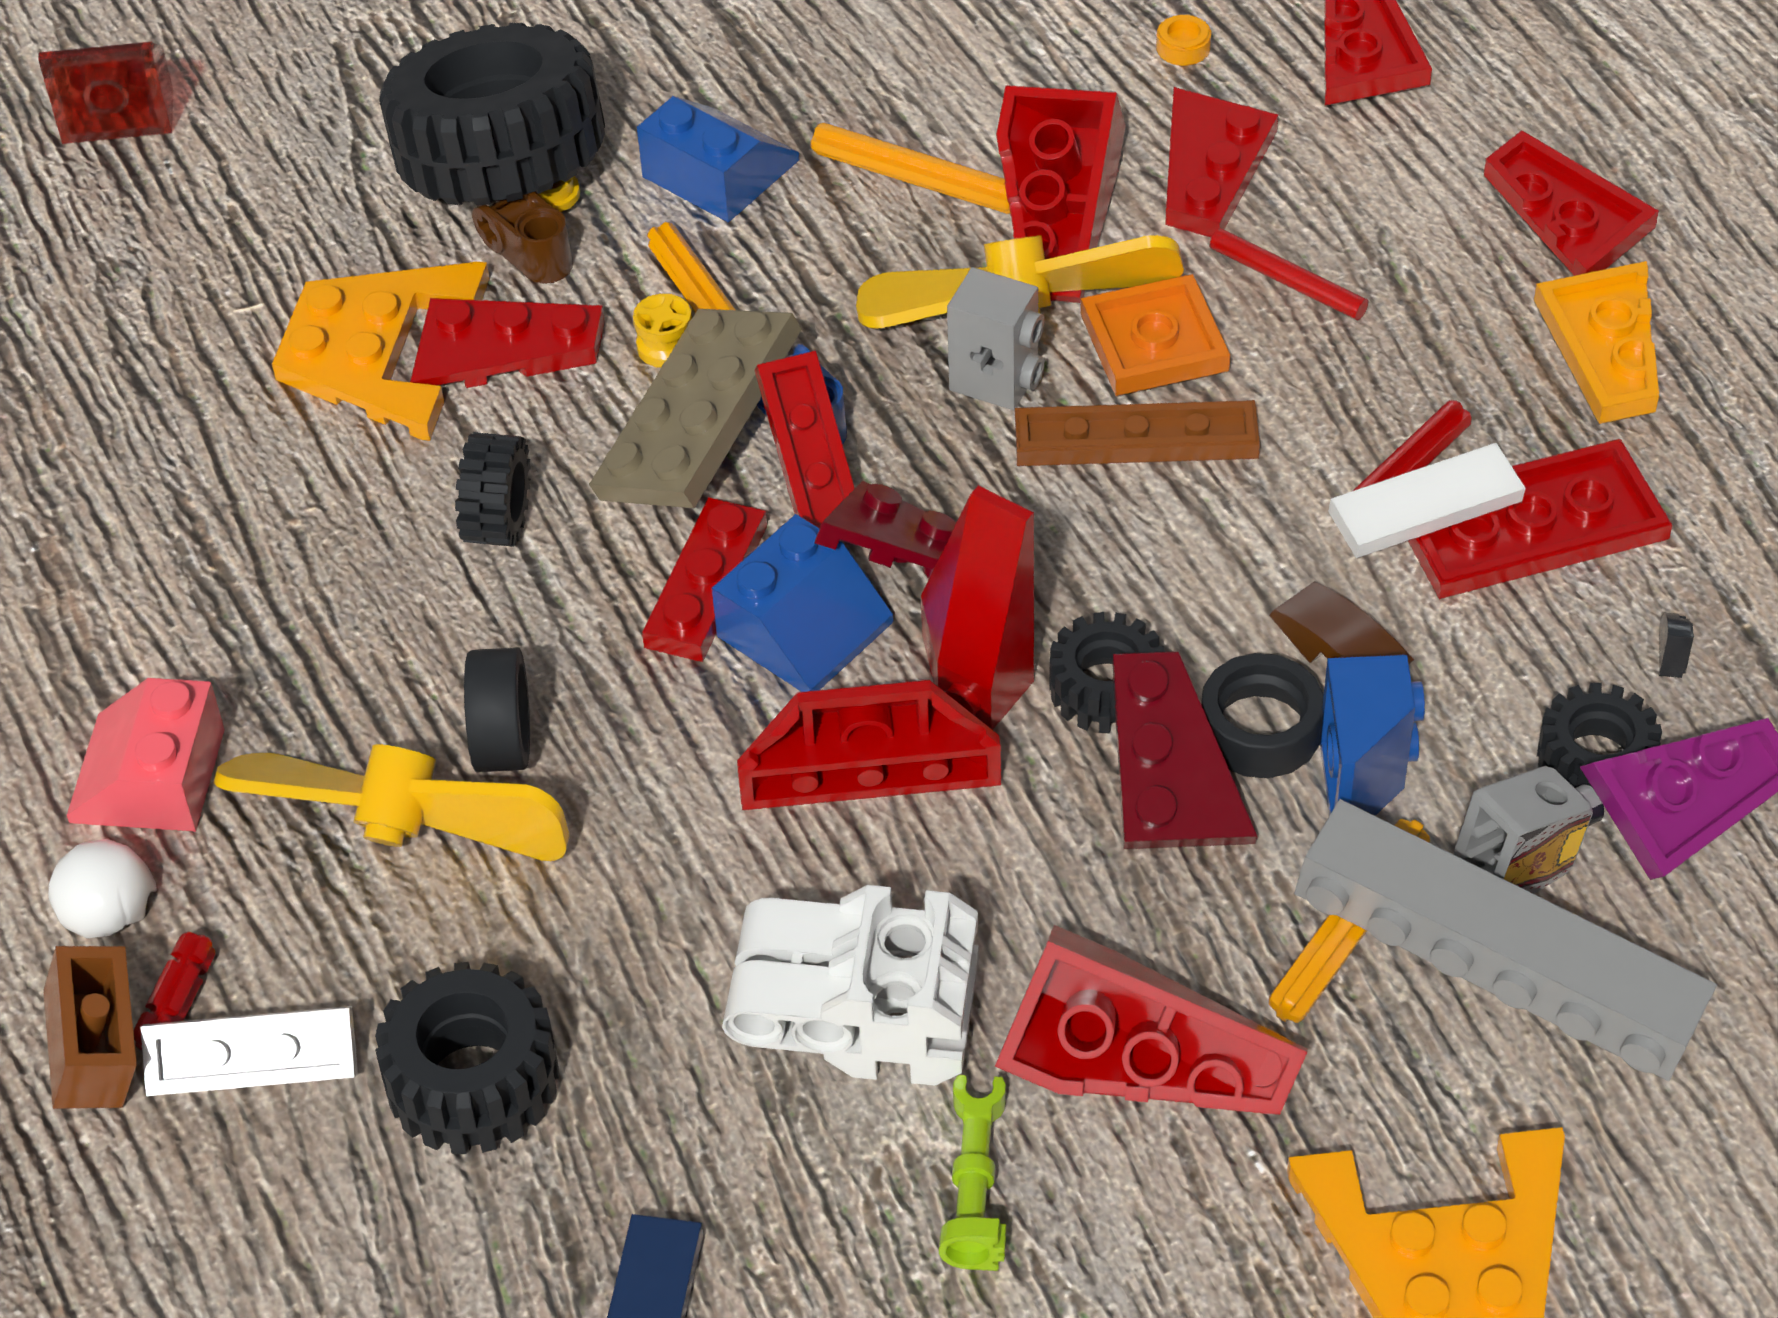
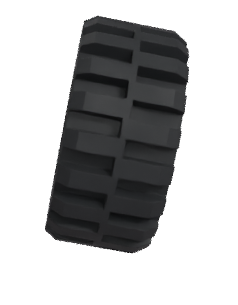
(493, 113)

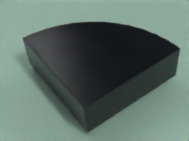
(1674, 644)

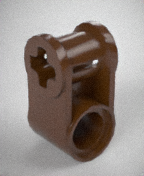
(528, 236)

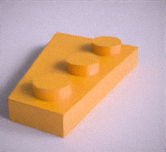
(1605, 337)

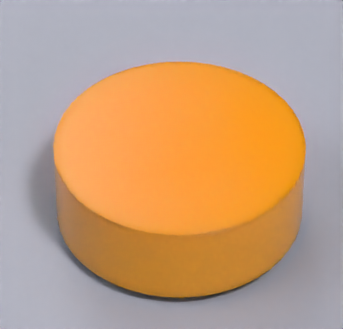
(1183, 40)

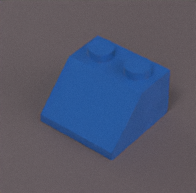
(709, 157)
(799, 607)
(1369, 729)

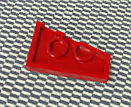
(1370, 51)
(1212, 159)
(1567, 205)
(496, 337)

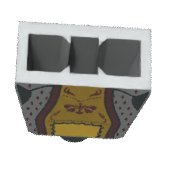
(1528, 827)

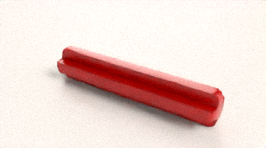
(1424, 444)

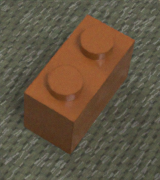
(89, 1027)

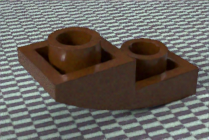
(1332, 626)

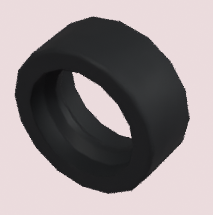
(1272, 678)
(497, 709)

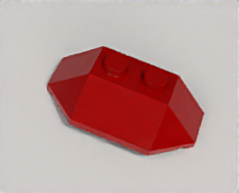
(868, 746)

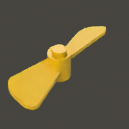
(920, 294)
(401, 796)

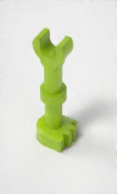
(970, 1238)

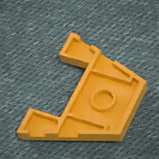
(352, 334)
(1446, 1258)

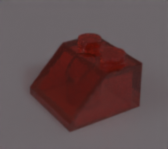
(109, 91)

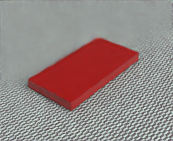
(1570, 513)

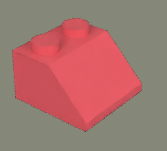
(150, 758)

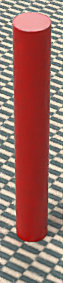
(1289, 274)

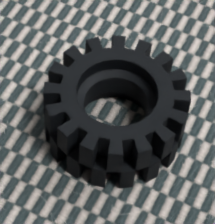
(493, 489)
(1089, 647)
(1593, 715)

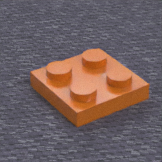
(1154, 334)

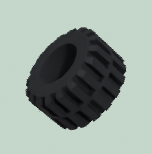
(457, 1013)

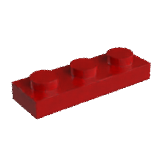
(805, 435)
(684, 613)

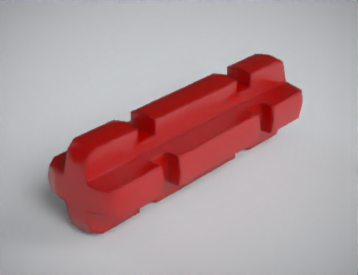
(177, 982)

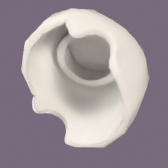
(100, 888)

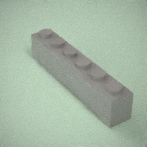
(1504, 940)

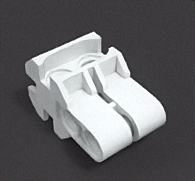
(833, 973)

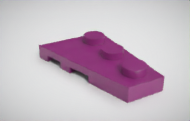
(1686, 791)

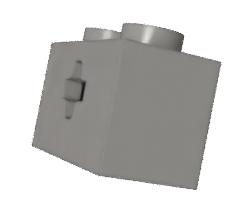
(994, 338)

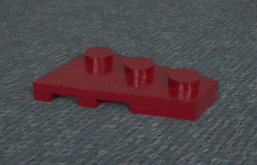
(887, 525)
(1169, 760)

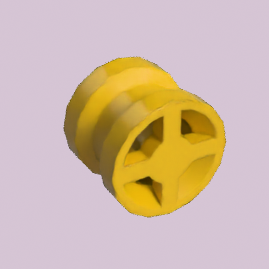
(659, 325)

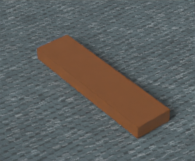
(1136, 433)

